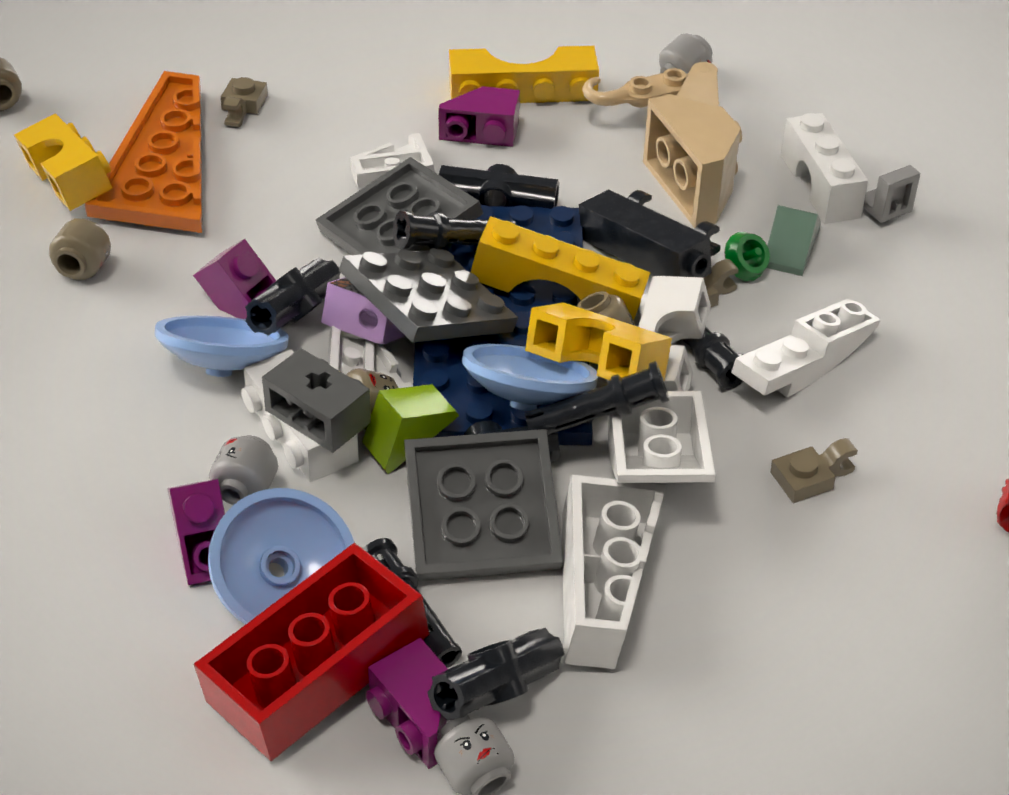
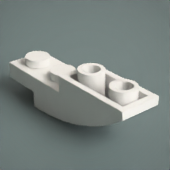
(811, 350)

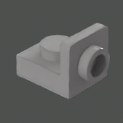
(893, 194)

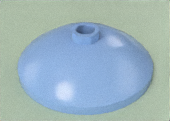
(218, 342)
(526, 377)
(266, 529)

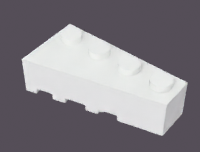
(604, 555)

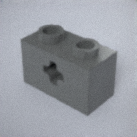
(317, 399)

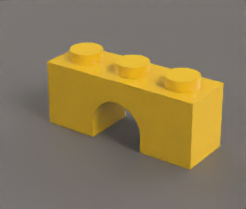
(66, 159)
(575, 334)

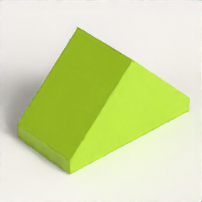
(402, 416)

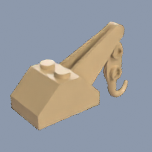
(687, 136)

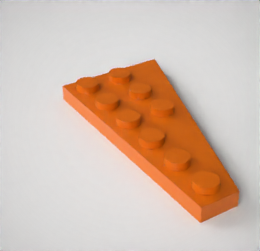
(159, 161)

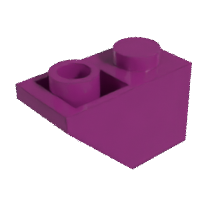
(481, 117)
(235, 278)
(196, 514)
(400, 694)

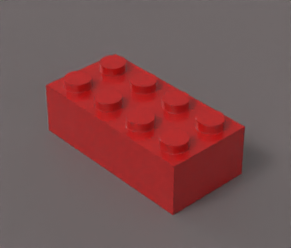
(310, 650)

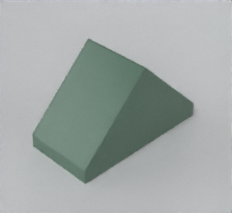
(792, 239)

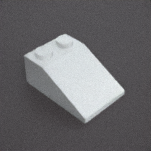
(662, 442)

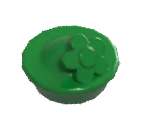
(748, 254)

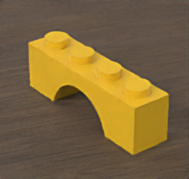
(549, 80)
(516, 255)

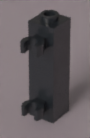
(647, 237)

